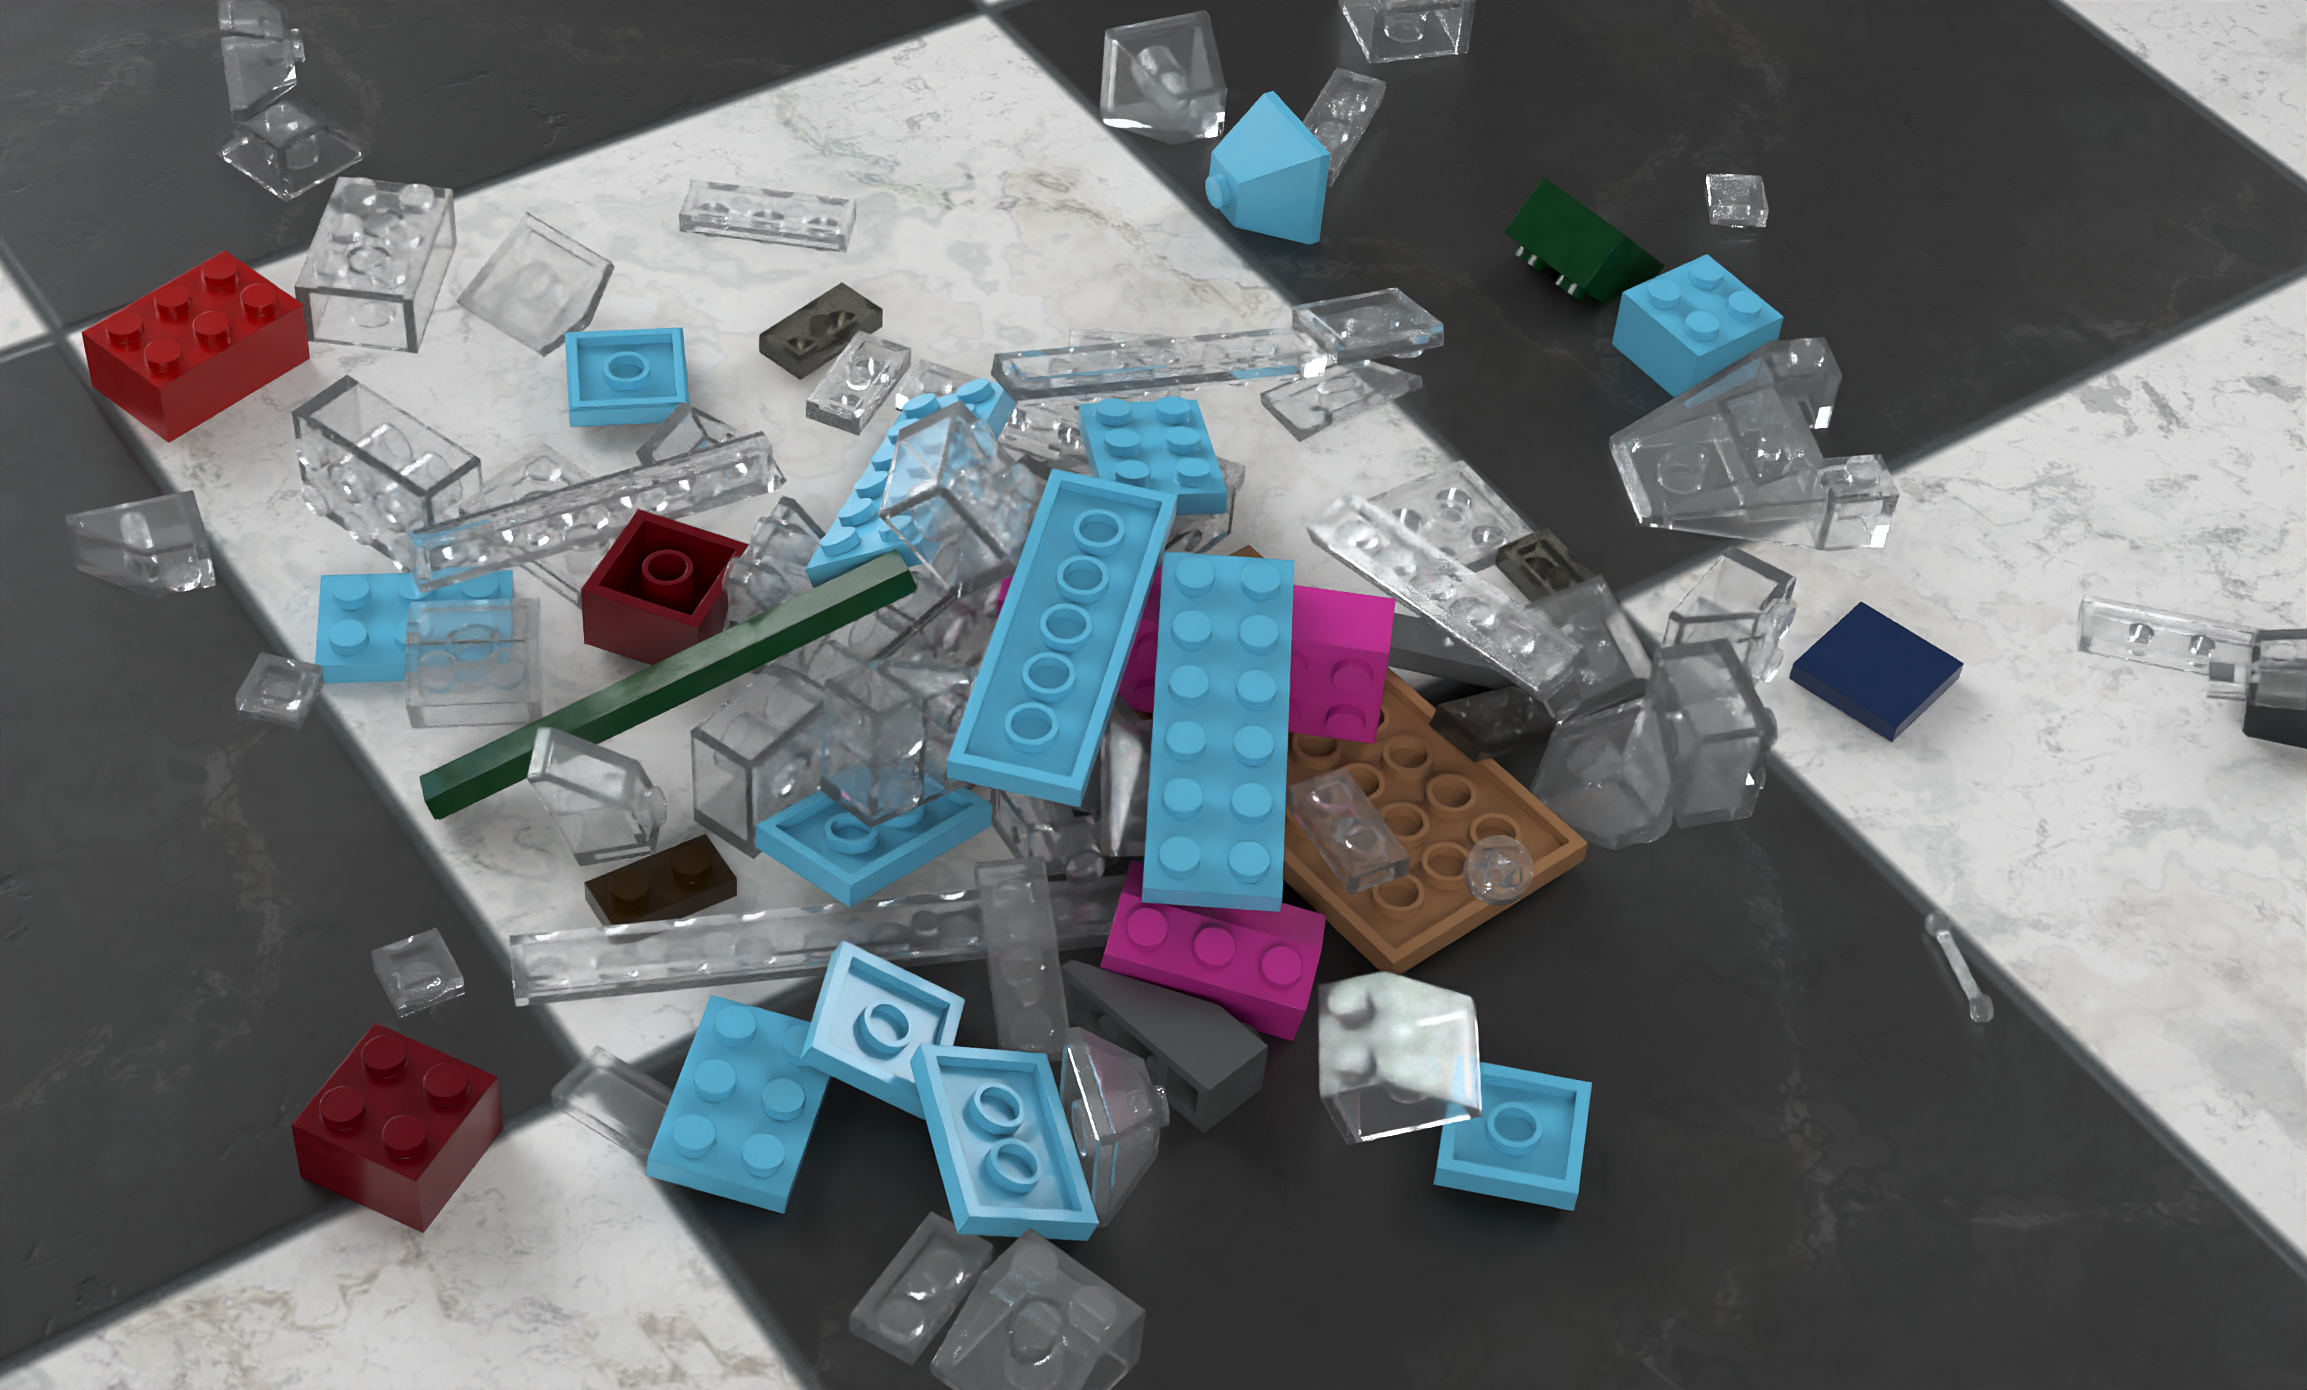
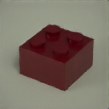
(658, 589)
(398, 1127)

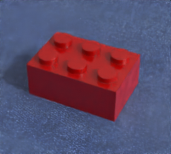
(196, 345)

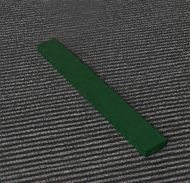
(674, 680)

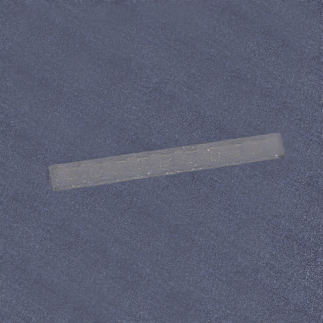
(781, 943)

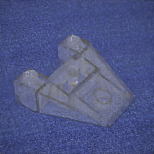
(1743, 459)

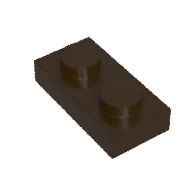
(663, 885)

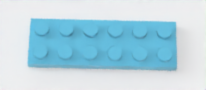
(858, 531)
(1063, 638)
(1219, 733)

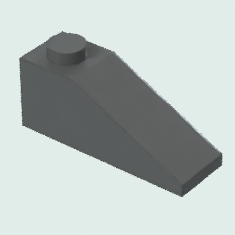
(1188, 1044)

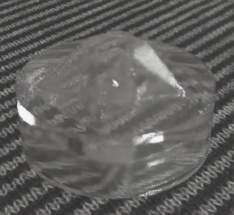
(1498, 870)

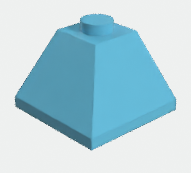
(1270, 174)

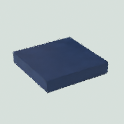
(1876, 671)

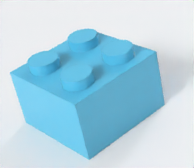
(1692, 324)

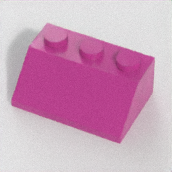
(1238, 958)

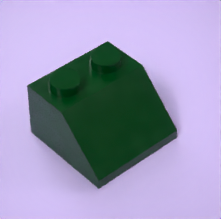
(1579, 245)

